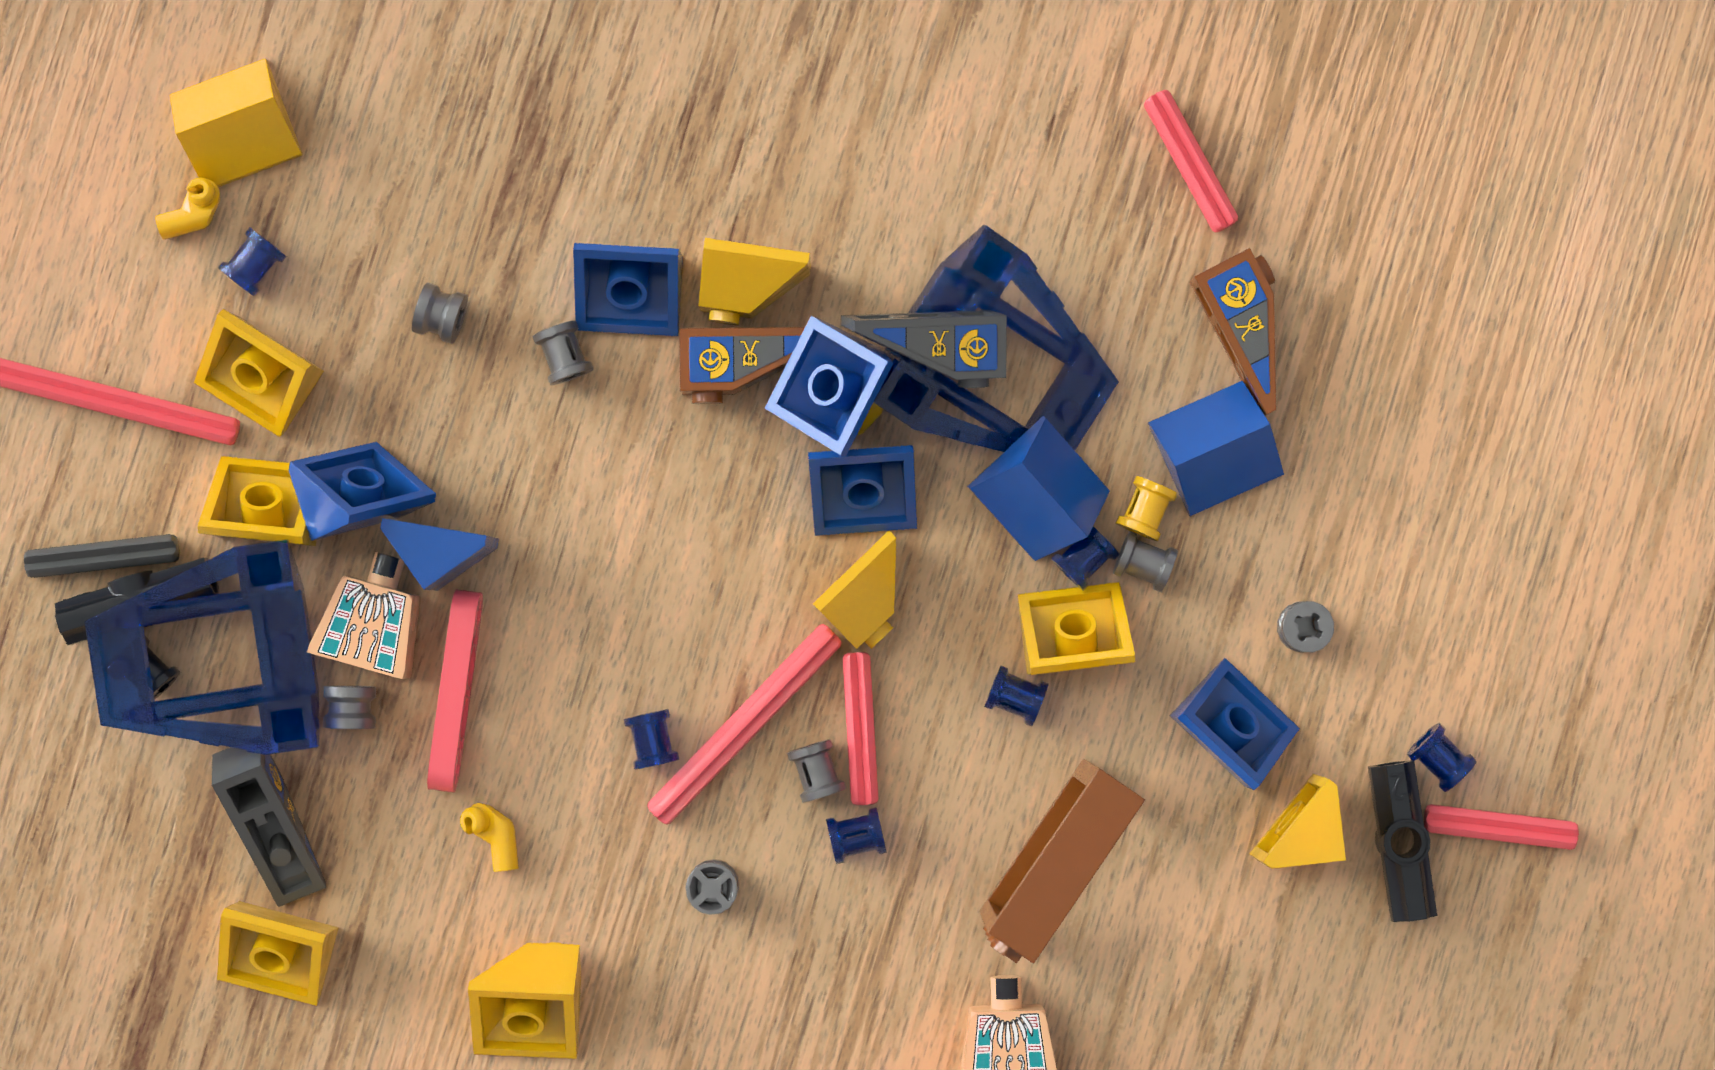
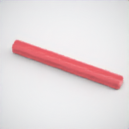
(118, 402)
(744, 724)

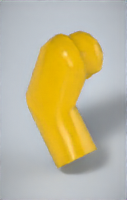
(195, 213)
(494, 829)

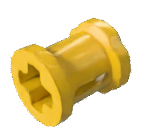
(1146, 508)

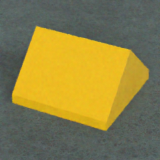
(234, 124)
(255, 373)
(253, 503)
(1075, 629)
(1306, 830)
(274, 952)

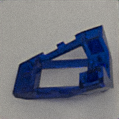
(976, 279)
(282, 633)

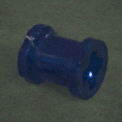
(252, 261)
(1085, 558)
(1016, 695)
(651, 739)
(1441, 757)
(855, 826)

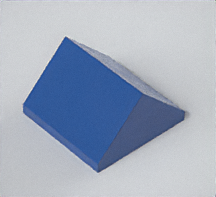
(627, 289)
(829, 384)
(1217, 447)
(355, 489)
(863, 490)
(1042, 491)
(436, 553)
(1236, 724)

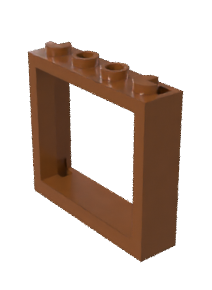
(1058, 862)

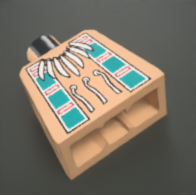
(371, 621)
(1007, 1032)

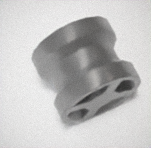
(439, 313)
(1292, 628)
(349, 707)
(706, 893)

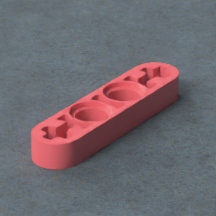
(455, 691)

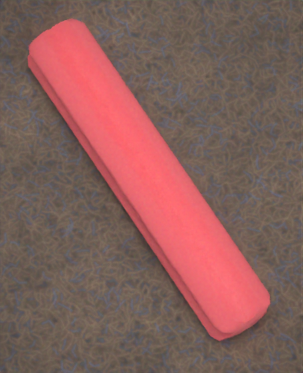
(1190, 161)
(860, 728)
(1501, 827)

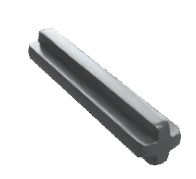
(101, 555)

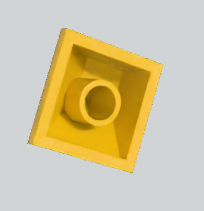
(746, 278)
(864, 595)
(528, 1003)

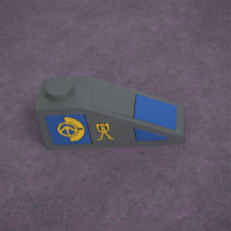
(953, 343)
(267, 823)

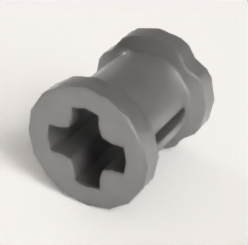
(563, 352)
(1145, 561)
(816, 771)

